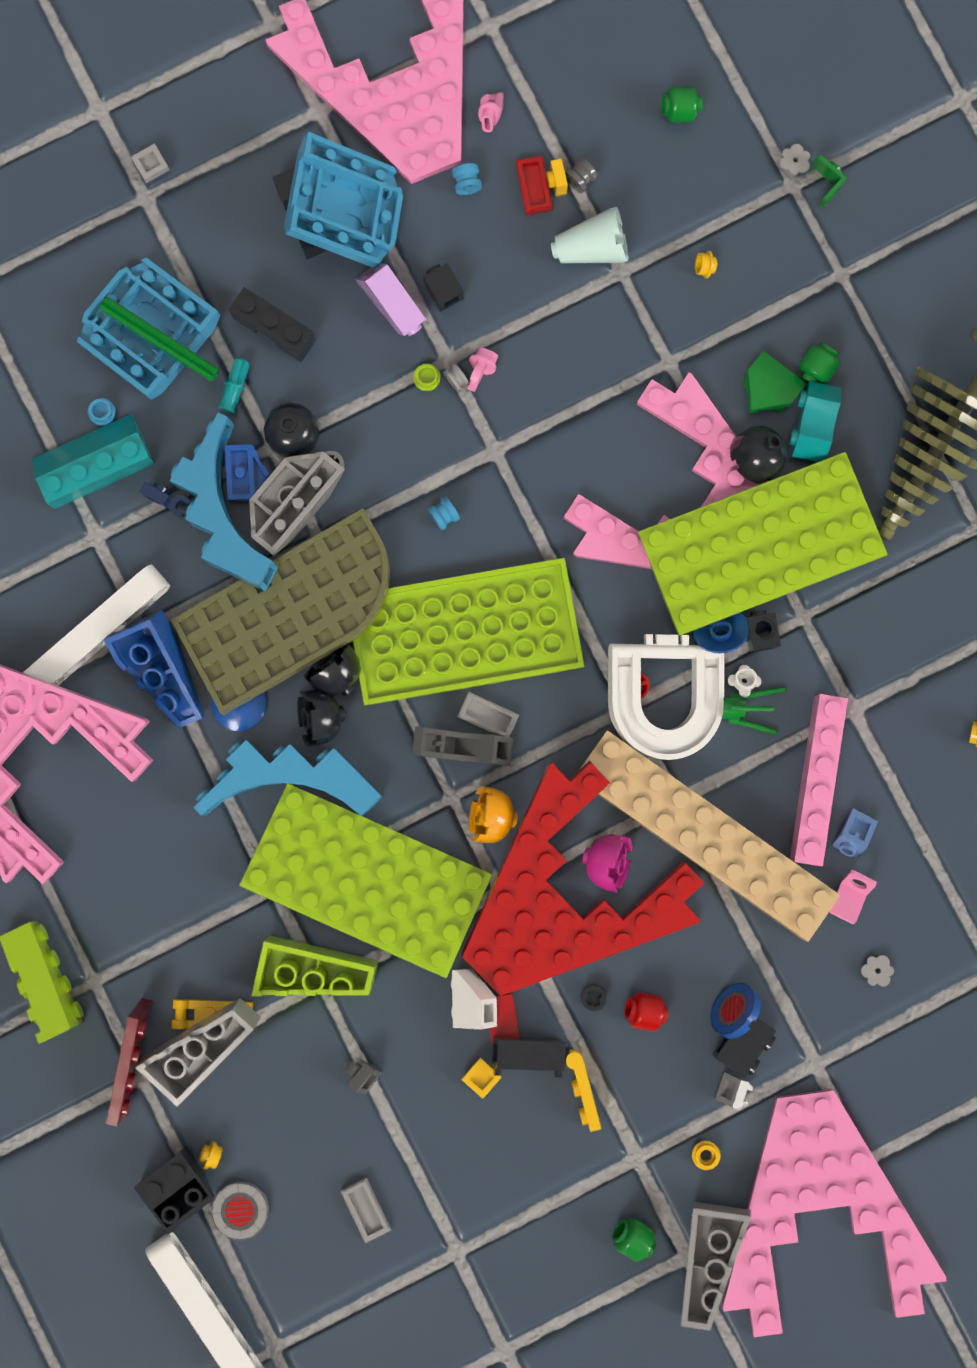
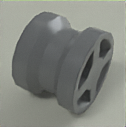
(581, 175)

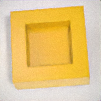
(557, 178)
(481, 1078)

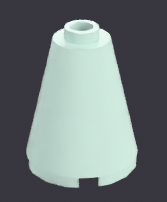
(593, 240)

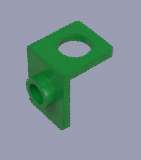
(832, 173)

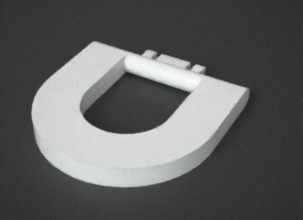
(625, 697)

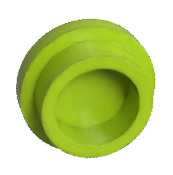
(426, 377)

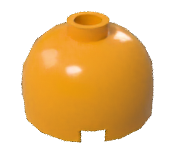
(491, 816)

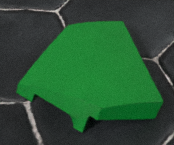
(771, 385)

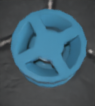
(466, 179)
(443, 513)

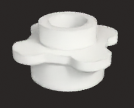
(747, 673)

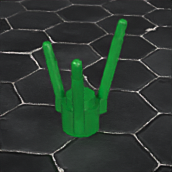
(736, 708)

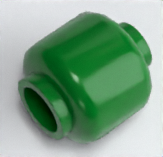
(681, 104)
(819, 363)
(634, 1239)

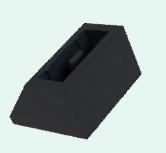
(175, 1190)

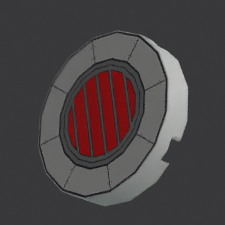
(240, 1210)

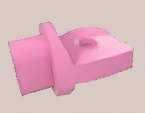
(490, 110)
(483, 363)

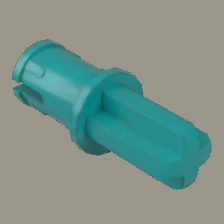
(234, 386)

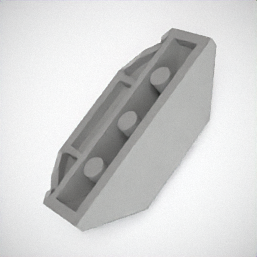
(291, 498)

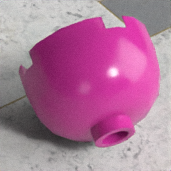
(607, 861)

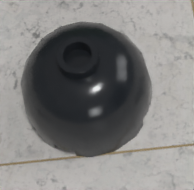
(291, 430)
(759, 453)
(335, 672)
(319, 716)

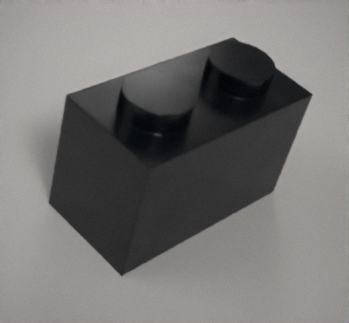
(743, 1052)

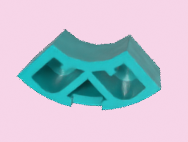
(816, 421)

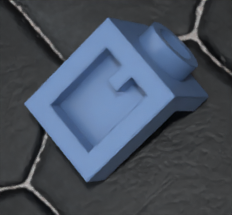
(855, 834)

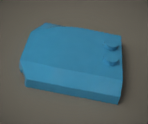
(343, 201)
(162, 303)

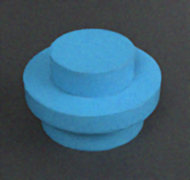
(101, 411)

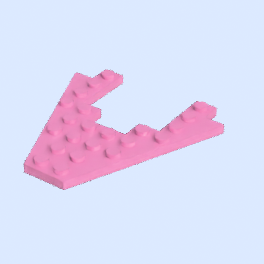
(405, 116)
(694, 416)
(53, 710)
(818, 1163)

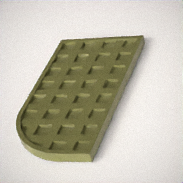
(314, 605)

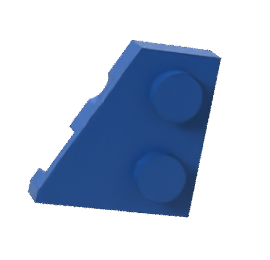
(243, 472)

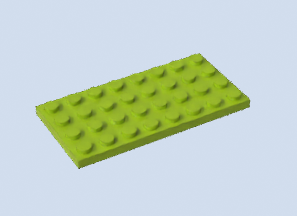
(762, 544)
(470, 633)
(366, 880)

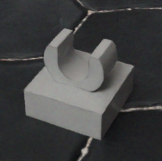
(733, 1091)

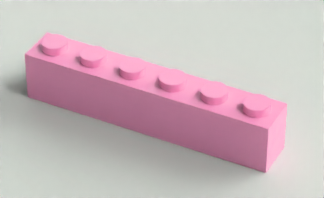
(818, 779)

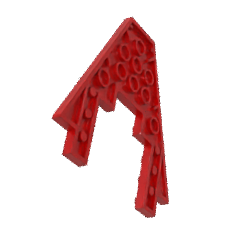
(532, 930)

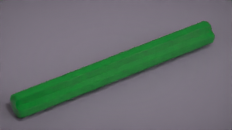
(159, 339)

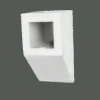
(472, 1001)

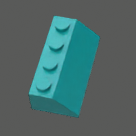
(91, 462)

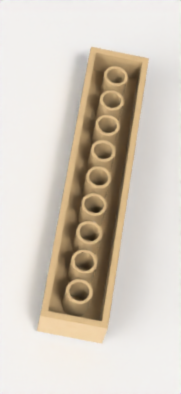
(711, 838)

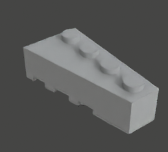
(193, 1054)
(713, 1247)

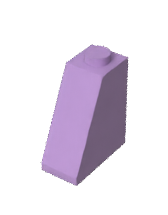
(391, 299)

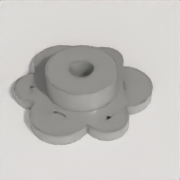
(795, 153)
(882, 977)

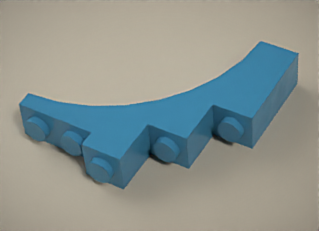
(209, 512)
(289, 766)

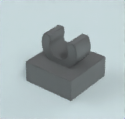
(363, 1076)

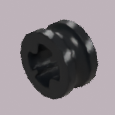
(602, 998)

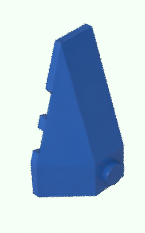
(155, 661)

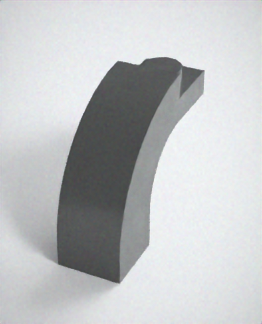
(462, 746)

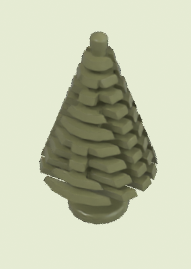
(939, 446)

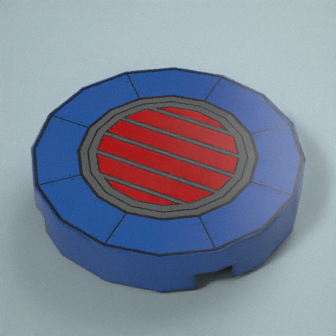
(735, 1010)

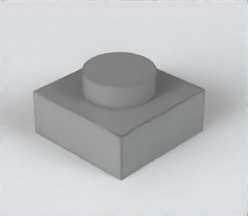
(150, 163)

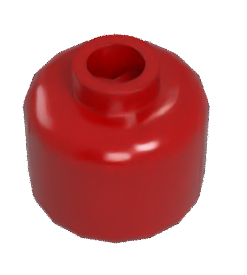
(645, 1011)

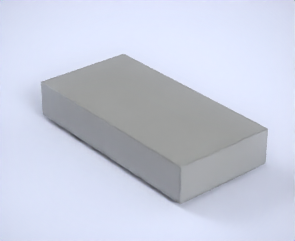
(488, 715)
(365, 1210)

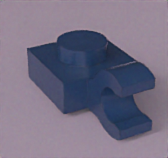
(158, 494)

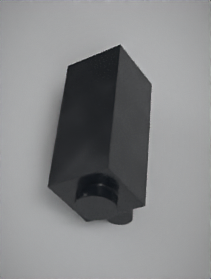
(529, 1054)

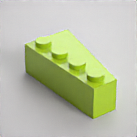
(311, 970)
(41, 980)

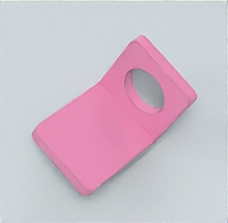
(852, 896)

